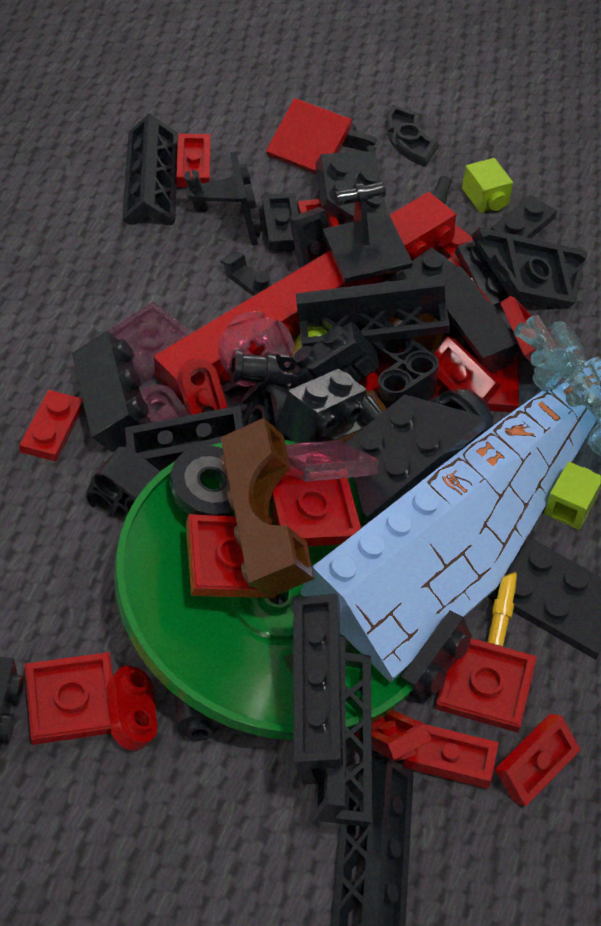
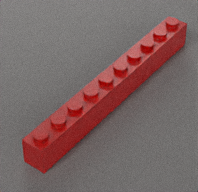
(420, 226)

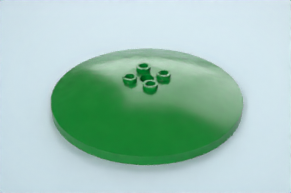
(217, 649)

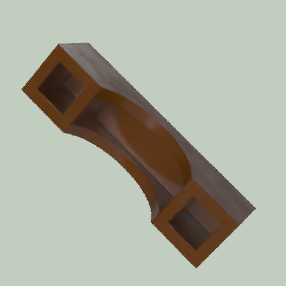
(272, 554)

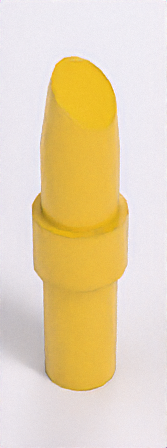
(502, 609)

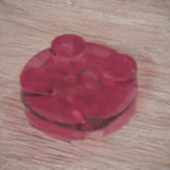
(256, 328)

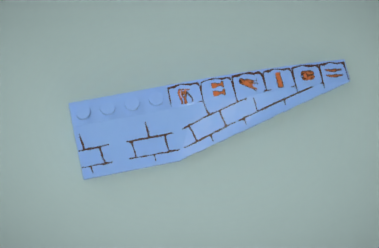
(451, 532)

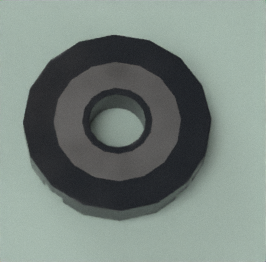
(189, 491)

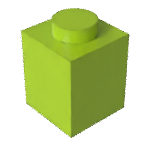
(487, 185)
(573, 495)

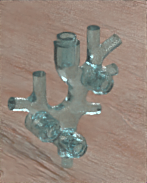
(562, 359)

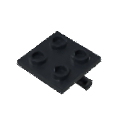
(227, 190)
(366, 245)

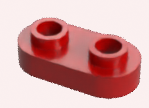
(204, 392)
(131, 699)

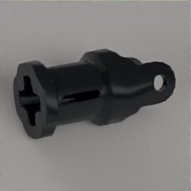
(263, 369)

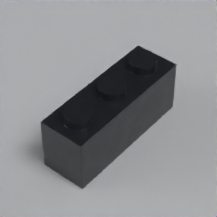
(476, 322)
(109, 389)
(167, 439)

